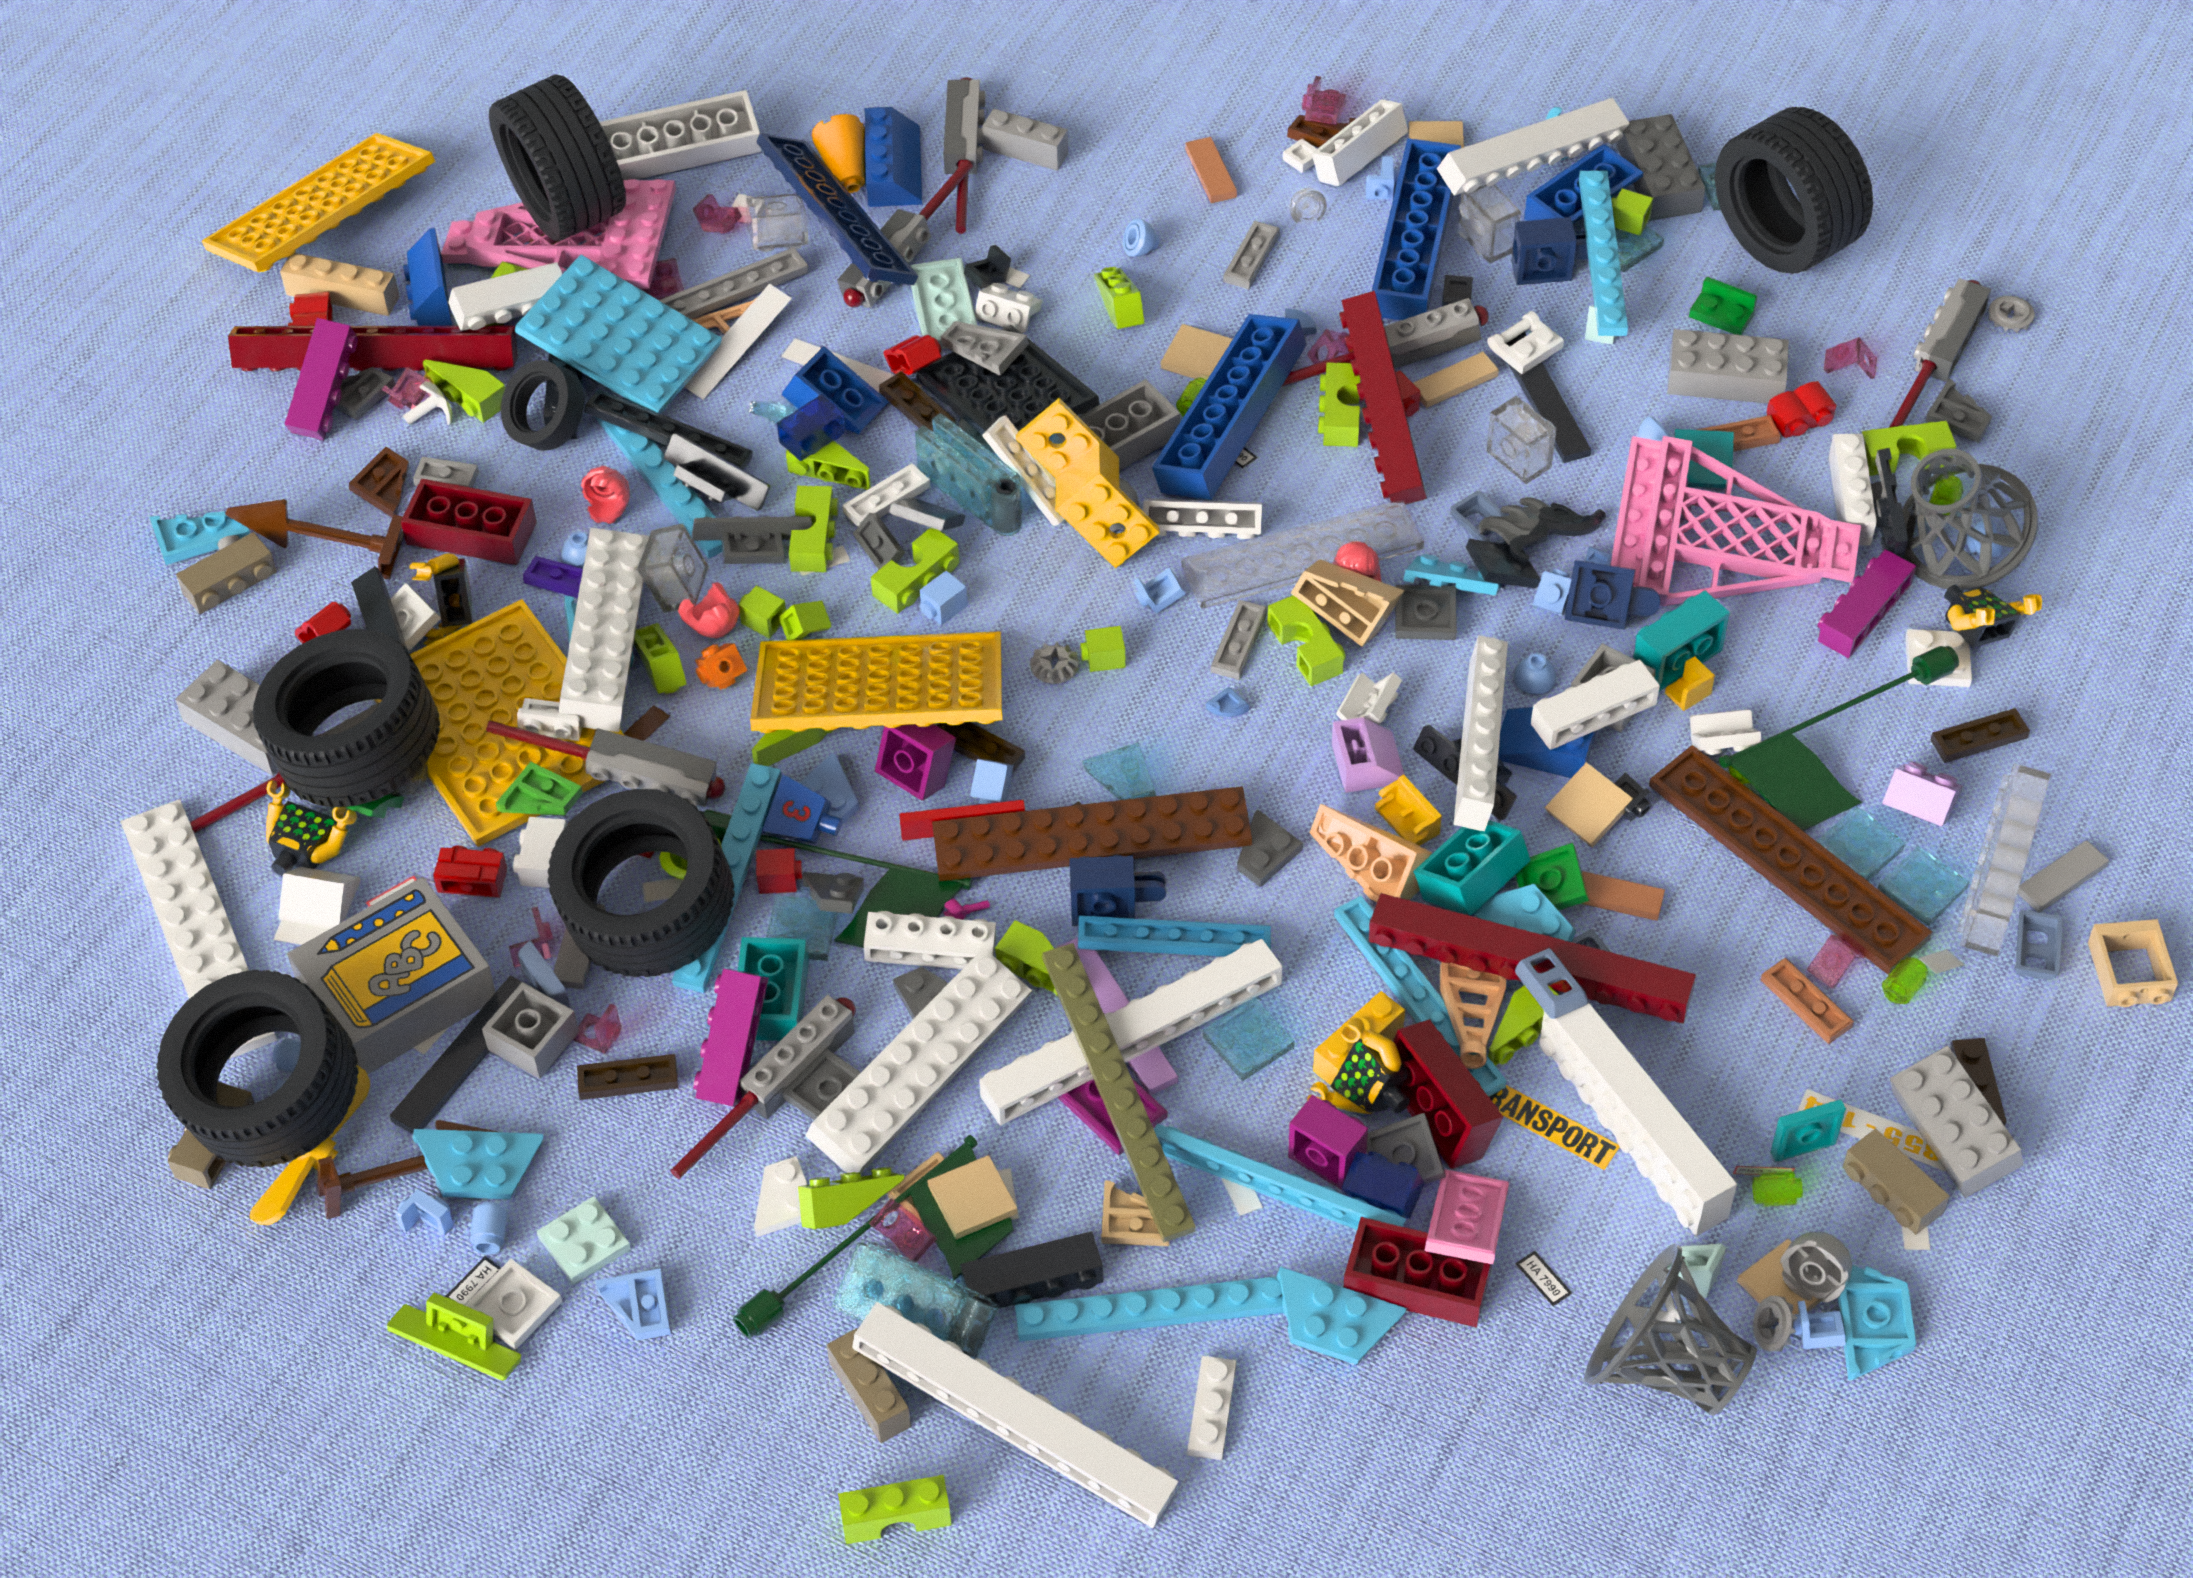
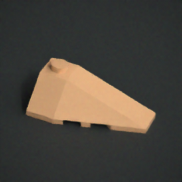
(1369, 854)

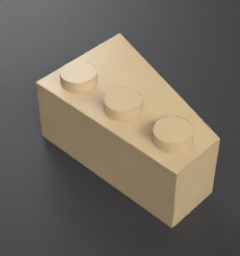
(1347, 599)

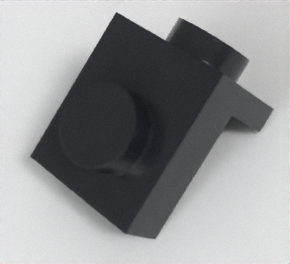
(989, 270)
(1456, 289)
(1641, 797)

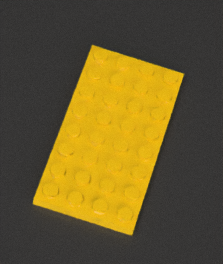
(318, 202)

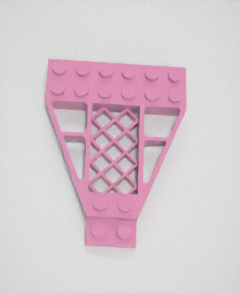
(625, 247)
(1651, 514)

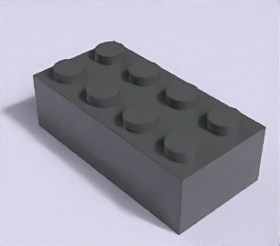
(1668, 168)

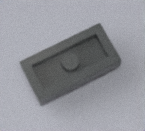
(878, 541)

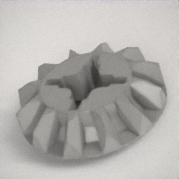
(2002, 307)
(1063, 670)
(1766, 1316)

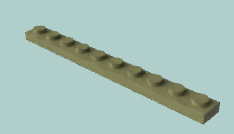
(1118, 1093)

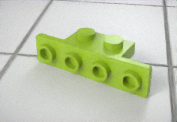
(456, 1333)

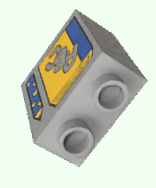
(395, 973)

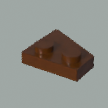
(1314, 132)
(382, 481)

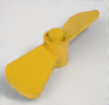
(281, 1193)

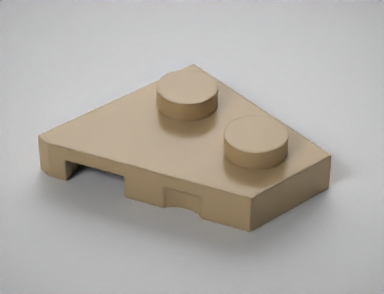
(1127, 1219)

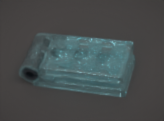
(970, 475)
(965, 1312)

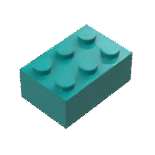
(1688, 631)
(1472, 867)
(787, 967)

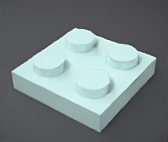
(583, 1240)

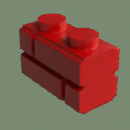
(470, 871)

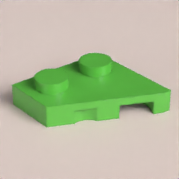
(539, 793)

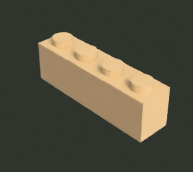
(346, 283)

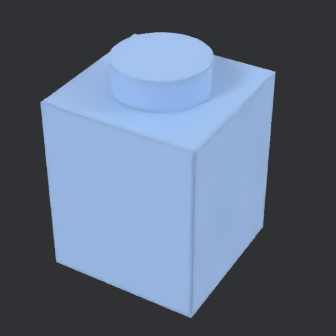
(943, 598)
(991, 781)

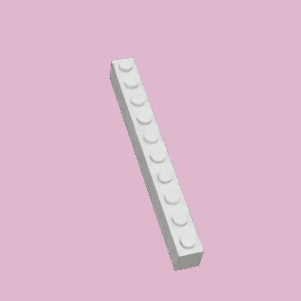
(1136, 1029)
(1015, 1414)

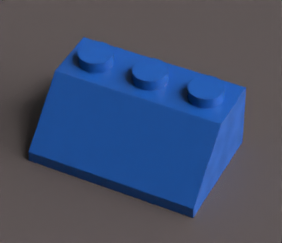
(427, 282)

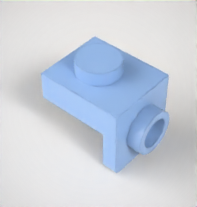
(1382, 186)
(1159, 591)
(1553, 591)
(423, 1207)
(1819, 1328)

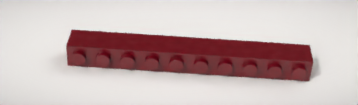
(378, 347)
(1499, 949)

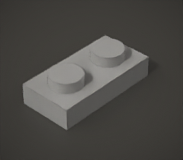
(446, 472)

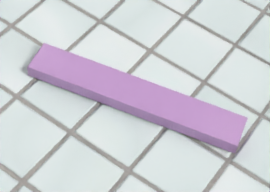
(1151, 1067)

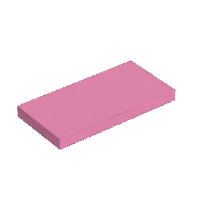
(1467, 1216)

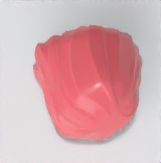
(606, 492)
(1359, 559)
(713, 615)

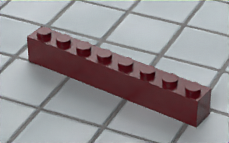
(1383, 399)

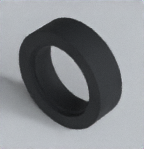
(518, 394)

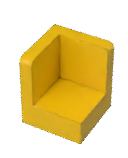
(1693, 686)

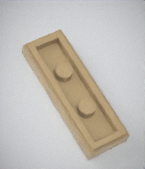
(1456, 379)

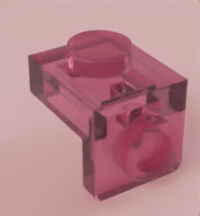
(715, 218)
(407, 390)

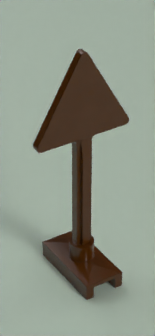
(272, 522)
(335, 1185)

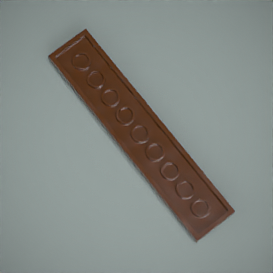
(1102, 829)
(1790, 859)

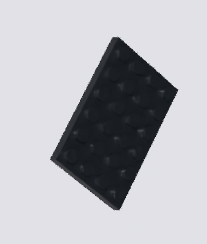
(1019, 393)

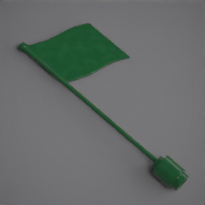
(1794, 776)
(899, 891)
(767, 1307)

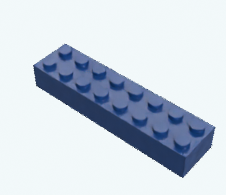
(1414, 232)
(1229, 406)

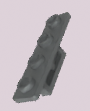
(749, 538)

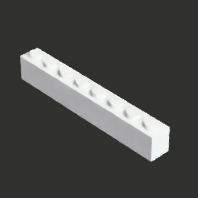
(1533, 146)
(1481, 733)

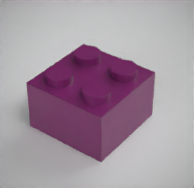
(915, 758)
(1326, 1140)

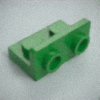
(1724, 306)

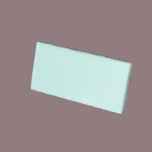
(941, 296)

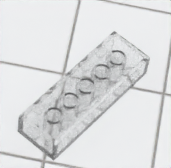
(2003, 859)

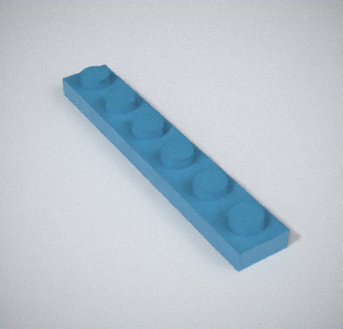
(1167, 936)

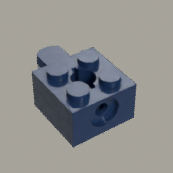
(1546, 250)
(1607, 595)
(1111, 887)

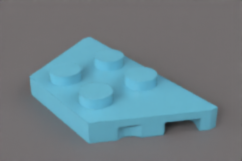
(1527, 910)
(477, 1161)
(1334, 1317)
(1875, 1321)

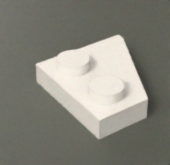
(779, 1197)

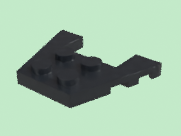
(1887, 509)

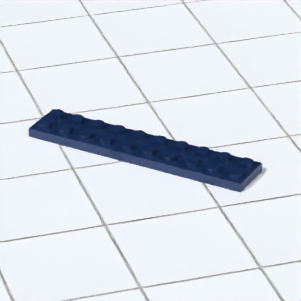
(837, 210)

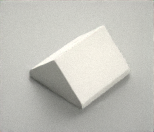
(316, 897)

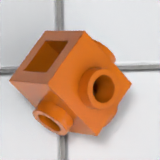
(720, 665)

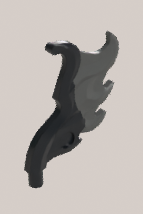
(1533, 523)

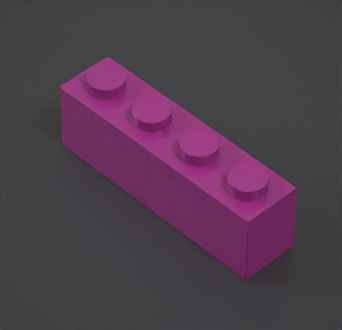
(321, 379)
(1865, 603)
(731, 1036)

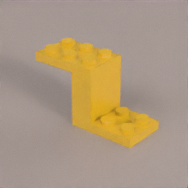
(1087, 483)

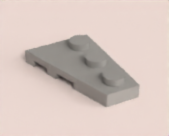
(984, 345)

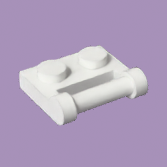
(1530, 349)

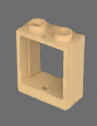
(2131, 936)

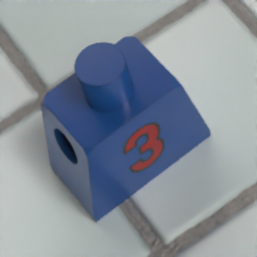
(800, 814)

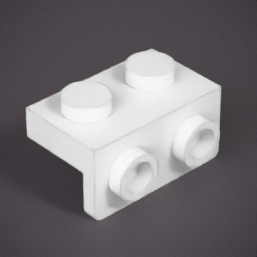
(1006, 307)
(1369, 698)
(545, 719)
(1723, 730)

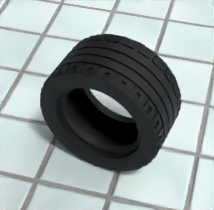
(557, 157)
(1822, 170)
(368, 757)
(610, 834)
(215, 1026)

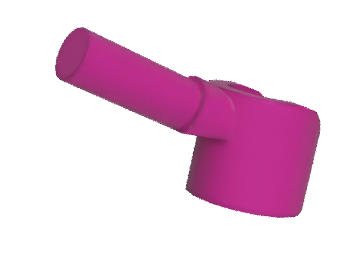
(957, 911)

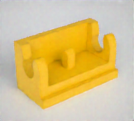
(1408, 812)

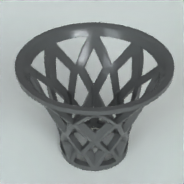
(1985, 482)
(1683, 1351)

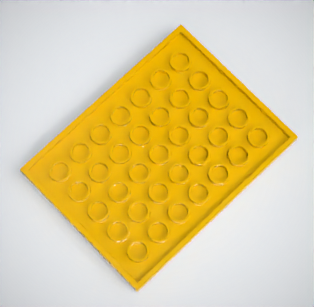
(486, 677)
(878, 682)

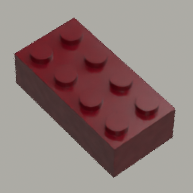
(468, 521)
(1448, 1094)
(1395, 1268)

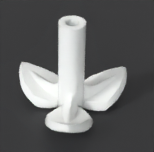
(436, 399)

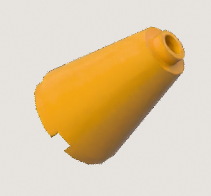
(843, 149)

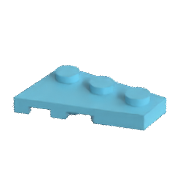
(190, 537)
(1443, 573)

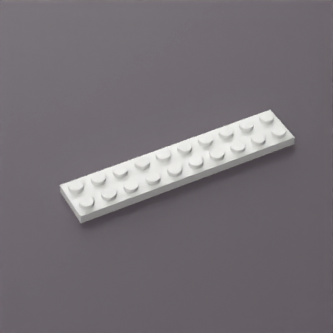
(186, 901)

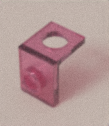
(1335, 343)
(1850, 353)
(540, 943)
(1833, 960)
(606, 1029)
(906, 1232)

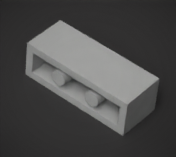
(1025, 139)

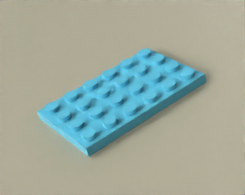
(618, 335)

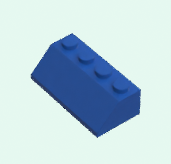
(892, 158)
(1561, 194)

